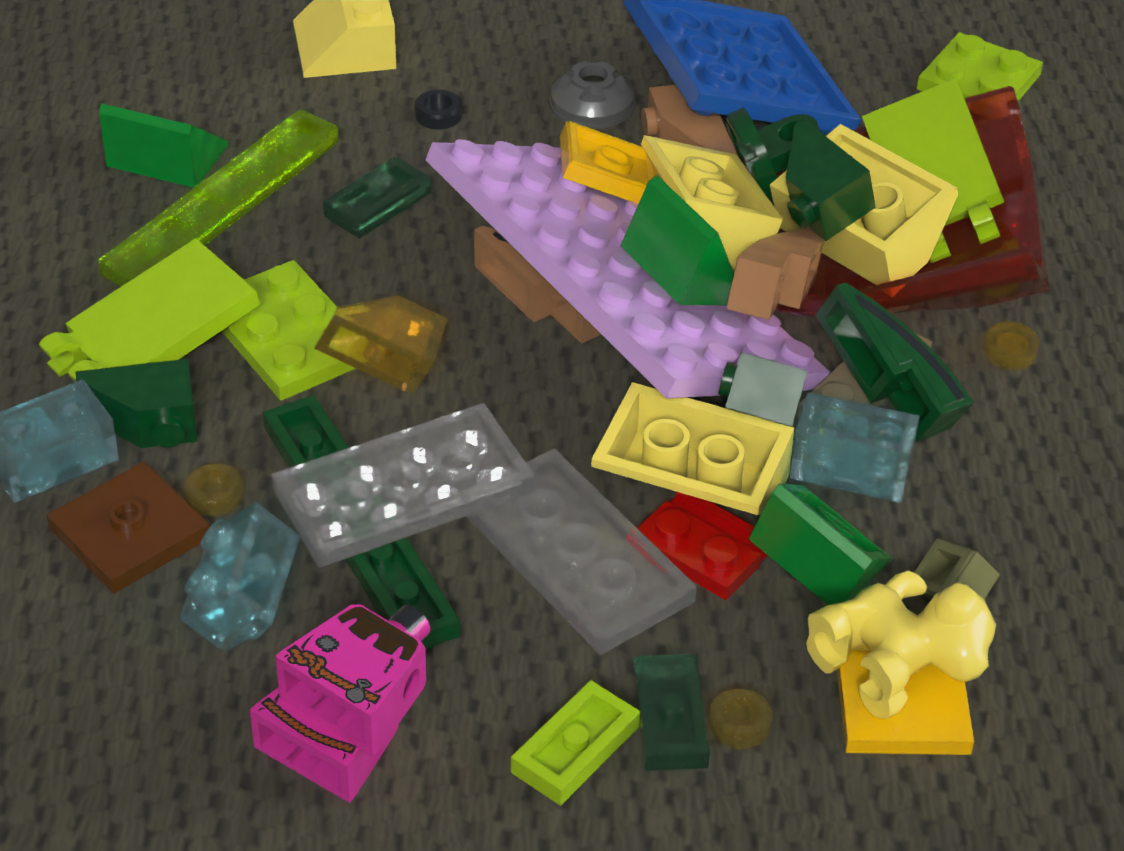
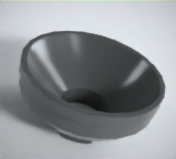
(590, 103)

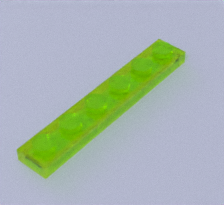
(223, 195)

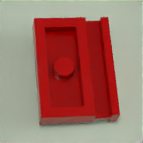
(704, 543)

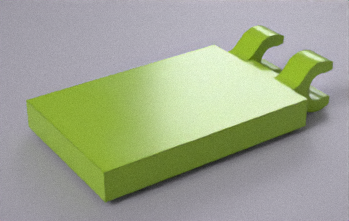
(940, 137)
(154, 315)

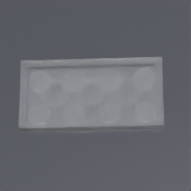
(402, 484)
(585, 556)

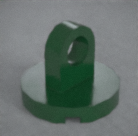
(765, 149)

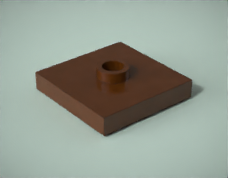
(128, 526)

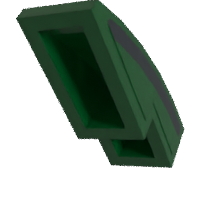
(892, 361)

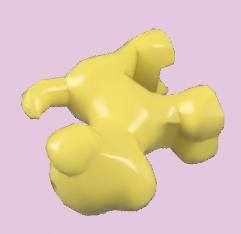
(948, 634)

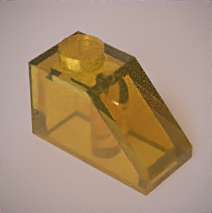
(385, 339)

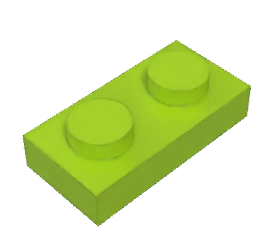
(575, 742)

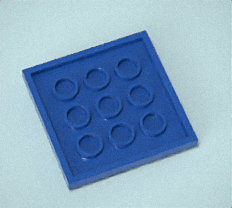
(740, 59)

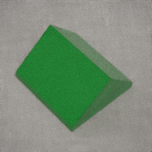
(158, 146)
(678, 248)
(817, 544)

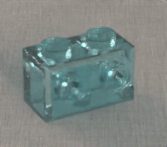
(54, 440)
(855, 449)
(239, 577)

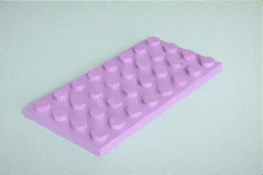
(575, 244)

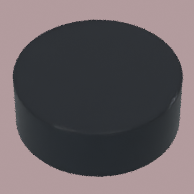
(438, 109)

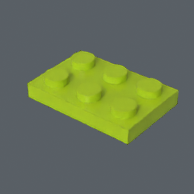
(284, 329)

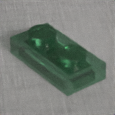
(376, 197)
(671, 712)

